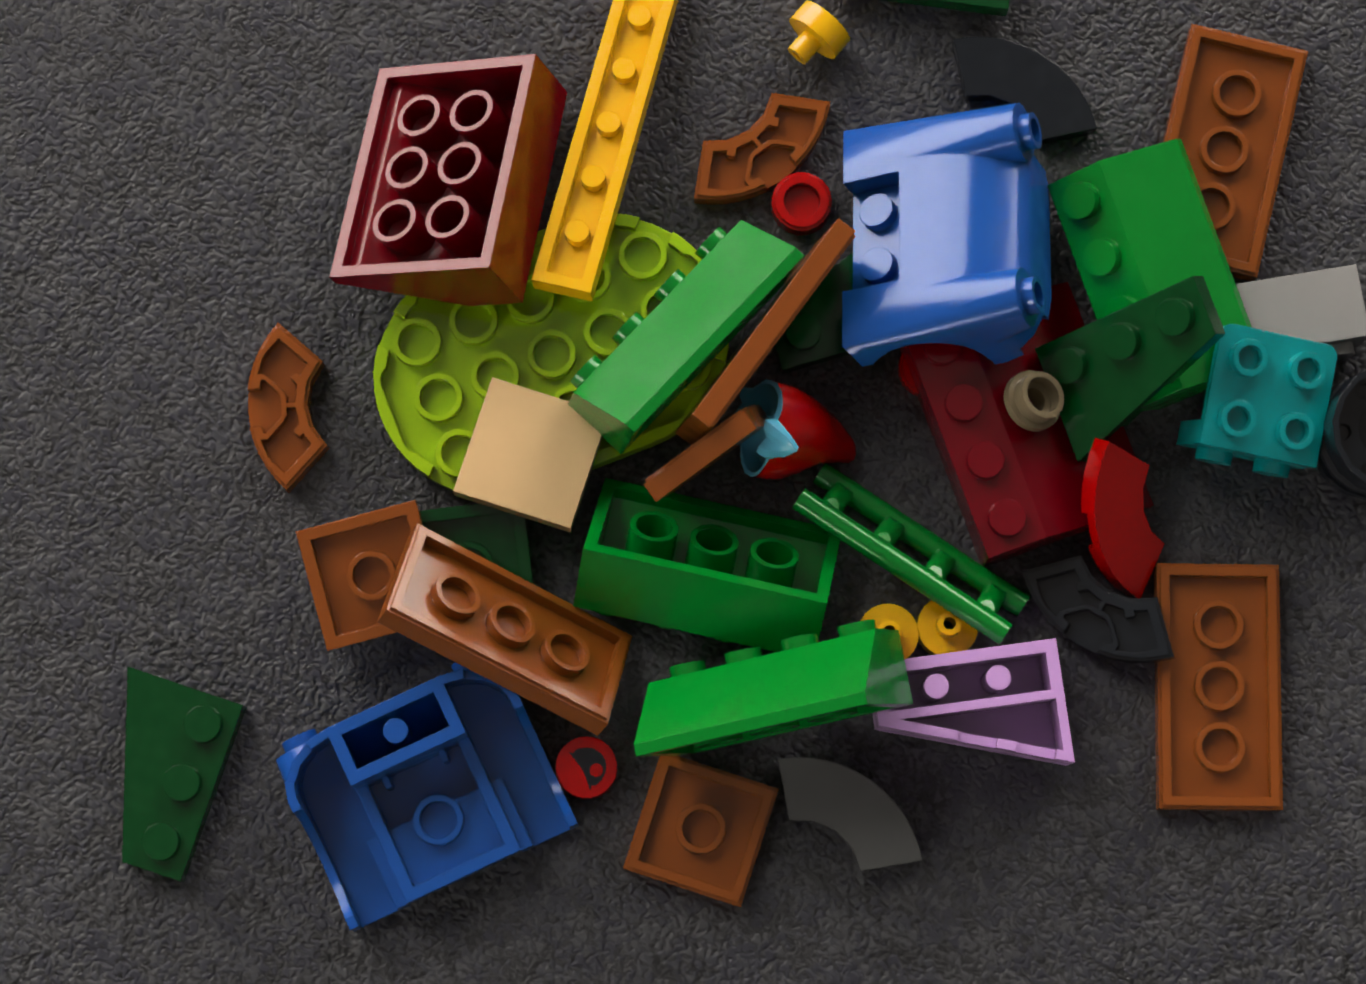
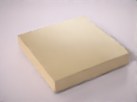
(528, 456)

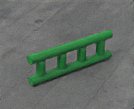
(896, 526)

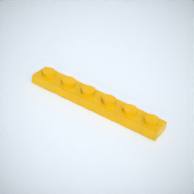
(603, 147)

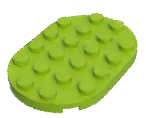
(444, 354)

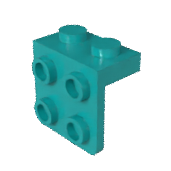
(1263, 402)

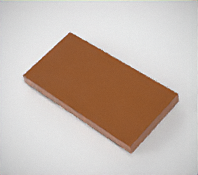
(1235, 123)
(766, 332)
(506, 629)
(1223, 689)

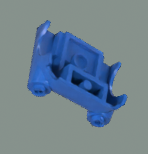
(947, 234)
(422, 792)

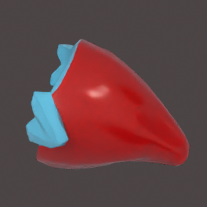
(795, 435)

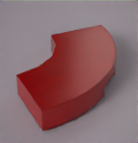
(1116, 517)

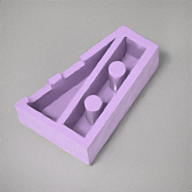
(988, 701)

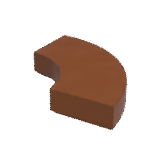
(763, 154)
(280, 407)

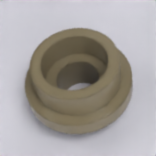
(1043, 392)

